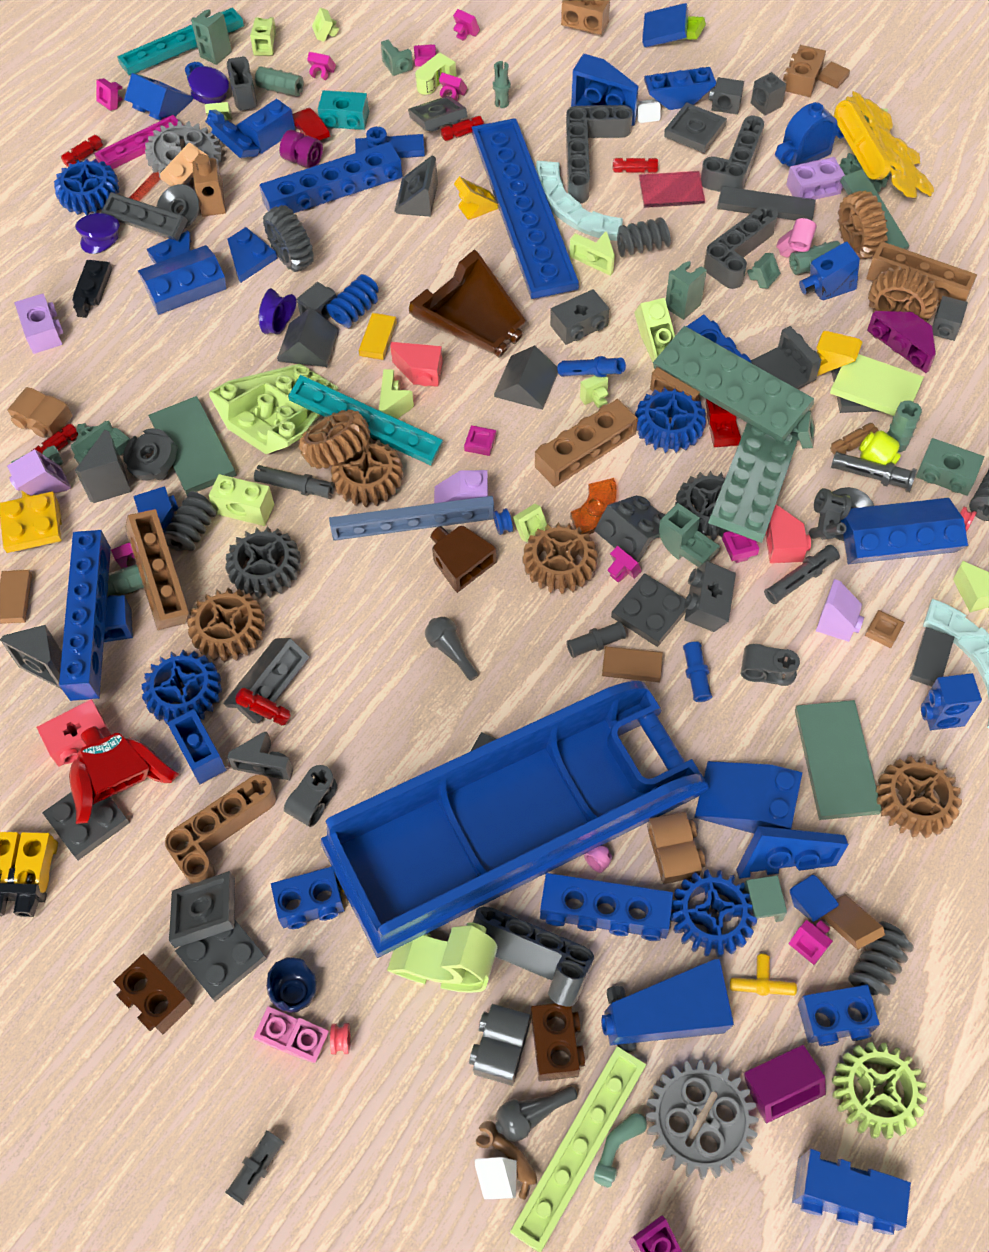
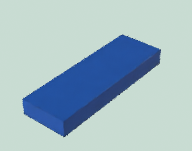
(405, 145)

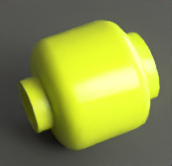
(880, 448)

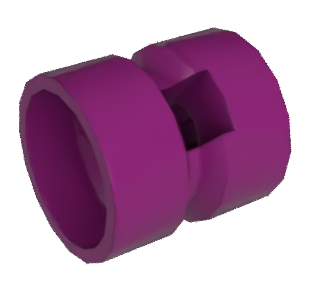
(301, 149)

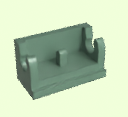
(211, 36)
(685, 290)

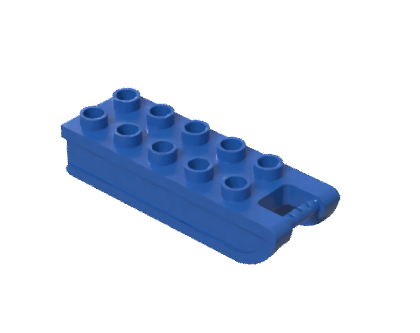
(503, 815)

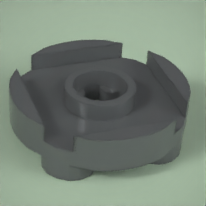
(159, 463)

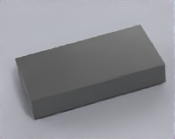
(931, 657)

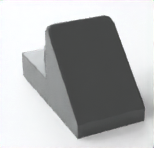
(254, 758)

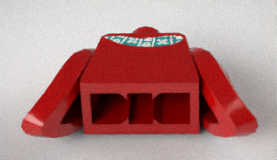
(110, 767)

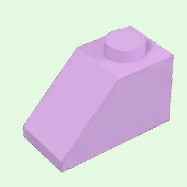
(37, 474)
(462, 485)
(840, 613)

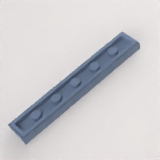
(412, 518)

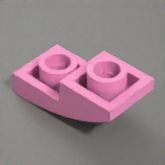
(291, 1035)

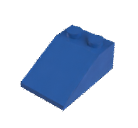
(600, 83)
(749, 795)

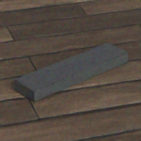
(748, 201)
(145, 216)

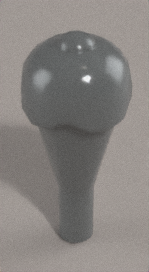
(442, 635)
(519, 1117)

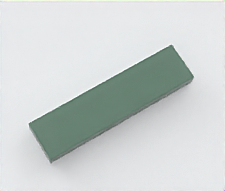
(860, 182)

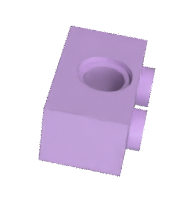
(38, 323)

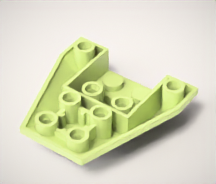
(260, 407)

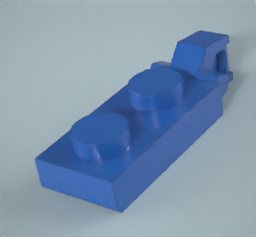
(231, 136)

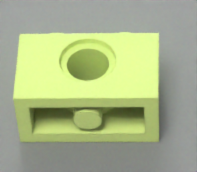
(241, 500)

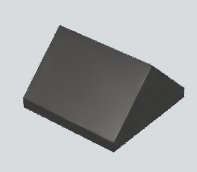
(418, 190)
(308, 340)
(527, 378)
(103, 471)
(35, 653)

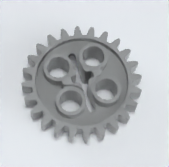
(166, 144)
(729, 1135)

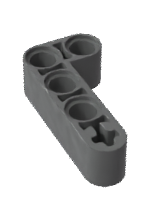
(735, 171)
(726, 254)
(539, 952)

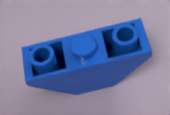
(679, 87)

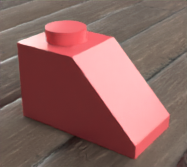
(418, 362)
(786, 538)

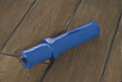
(599, 366)

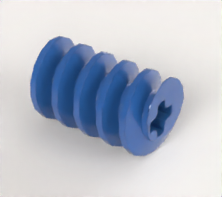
(354, 301)

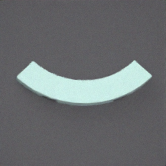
(569, 209)
(967, 636)

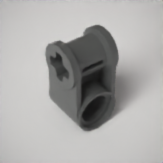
(767, 665)
(309, 799)

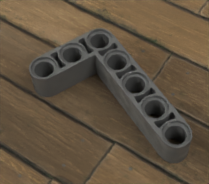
(586, 123)

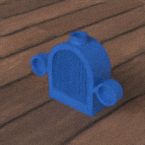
(808, 136)

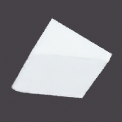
(648, 111)
(497, 1177)

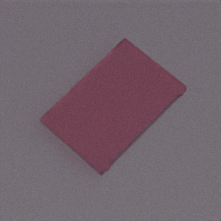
(671, 189)

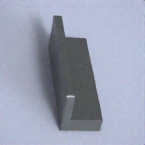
(270, 674)

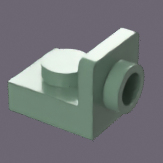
(396, 61)

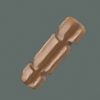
(853, 439)

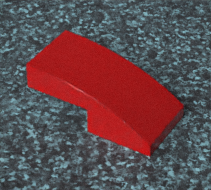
(310, 124)
(722, 426)

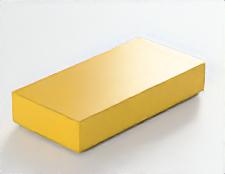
(377, 336)

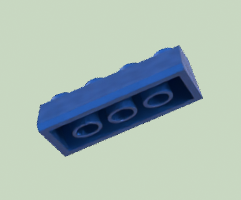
(903, 531)

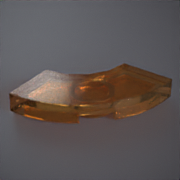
(589, 514)

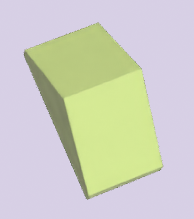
(973, 586)

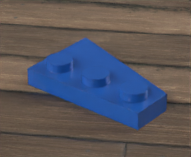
(786, 848)

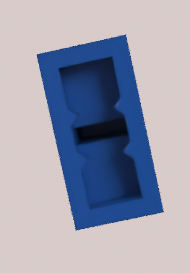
(951, 702)
(306, 889)
(835, 1006)

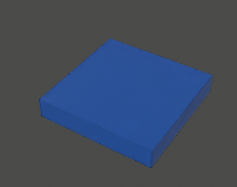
(665, 25)

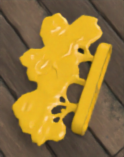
(877, 147)

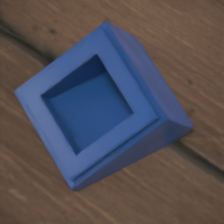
(812, 898)

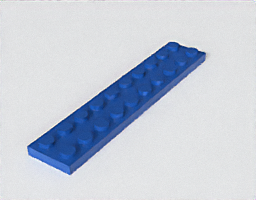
(525, 209)

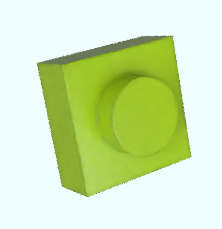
(695, 27)

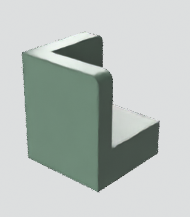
(766, 897)

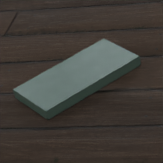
(199, 450)
(837, 760)

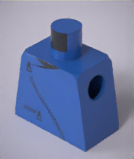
(833, 273)

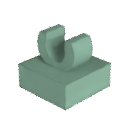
(765, 270)
(805, 431)

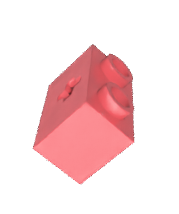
(61, 732)

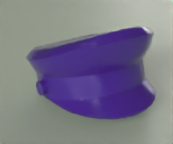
(208, 85)
(97, 232)
(275, 311)

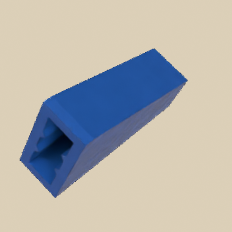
(673, 1009)

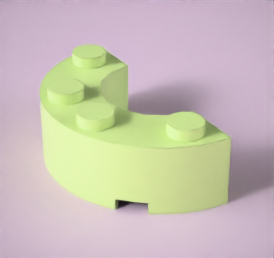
(458, 964)

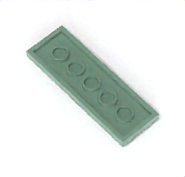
(734, 384)
(753, 484)

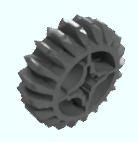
(288, 238)
(703, 494)
(264, 552)

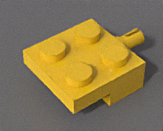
(30, 521)

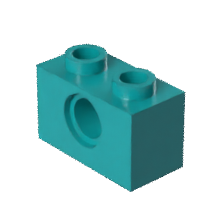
(343, 109)

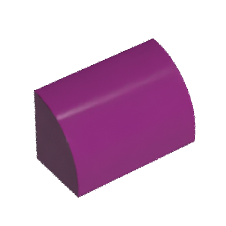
(785, 1083)

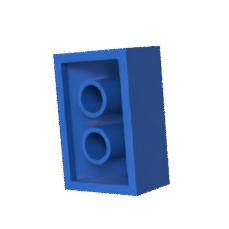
(183, 279)

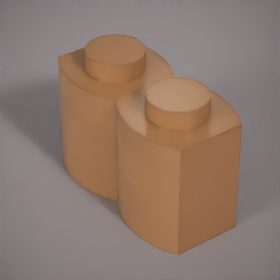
(39, 412)
(674, 847)

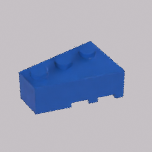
(851, 1193)

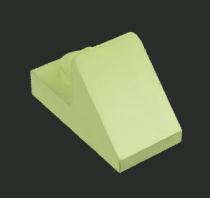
(594, 254)
(392, 399)

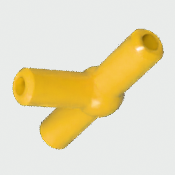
(762, 984)

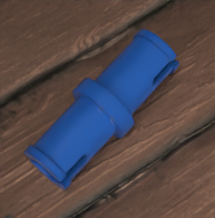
(697, 672)

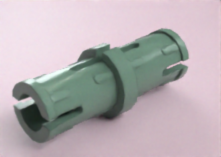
(501, 84)

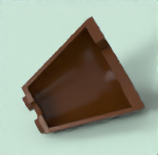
(472, 307)

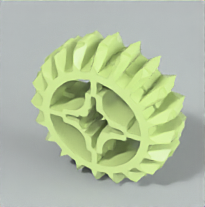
(888, 1100)

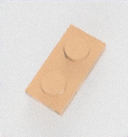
(180, 168)

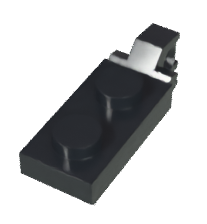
(91, 286)

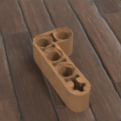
(224, 823)

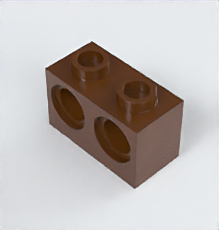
(157, 989)
(550, 1041)

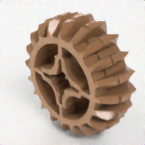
(862, 223)
(904, 292)
(334, 439)
(369, 474)
(558, 567)
(217, 637)
(933, 815)

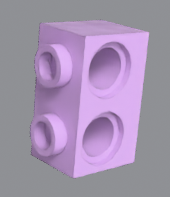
(815, 179)

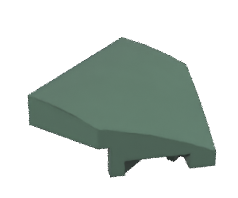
(88, 436)

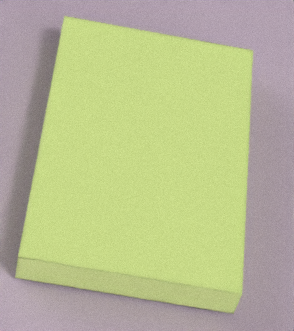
(876, 384)

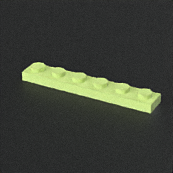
(577, 1150)

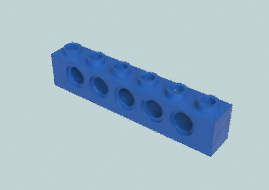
(333, 179)
(85, 616)

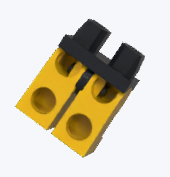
(25, 870)

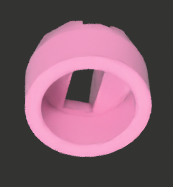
(598, 858)

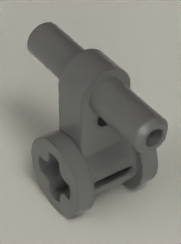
(831, 510)

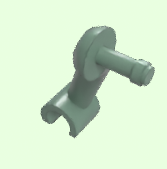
(629, 1128)

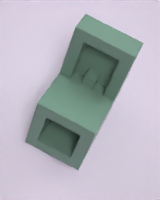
(681, 536)

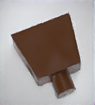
(461, 555)

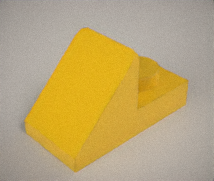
(475, 199)
(836, 350)

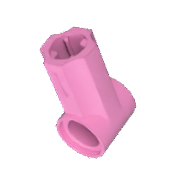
(797, 238)

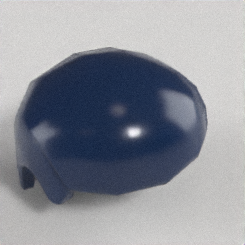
(291, 985)

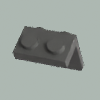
(791, 361)
(630, 525)

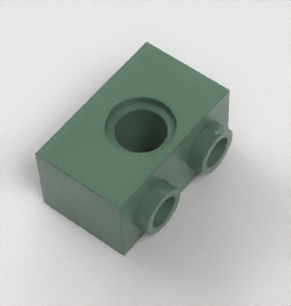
(950, 466)

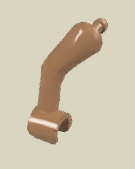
(524, 1170)

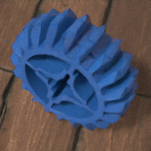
(85, 186)
(686, 423)
(165, 682)
(738, 907)

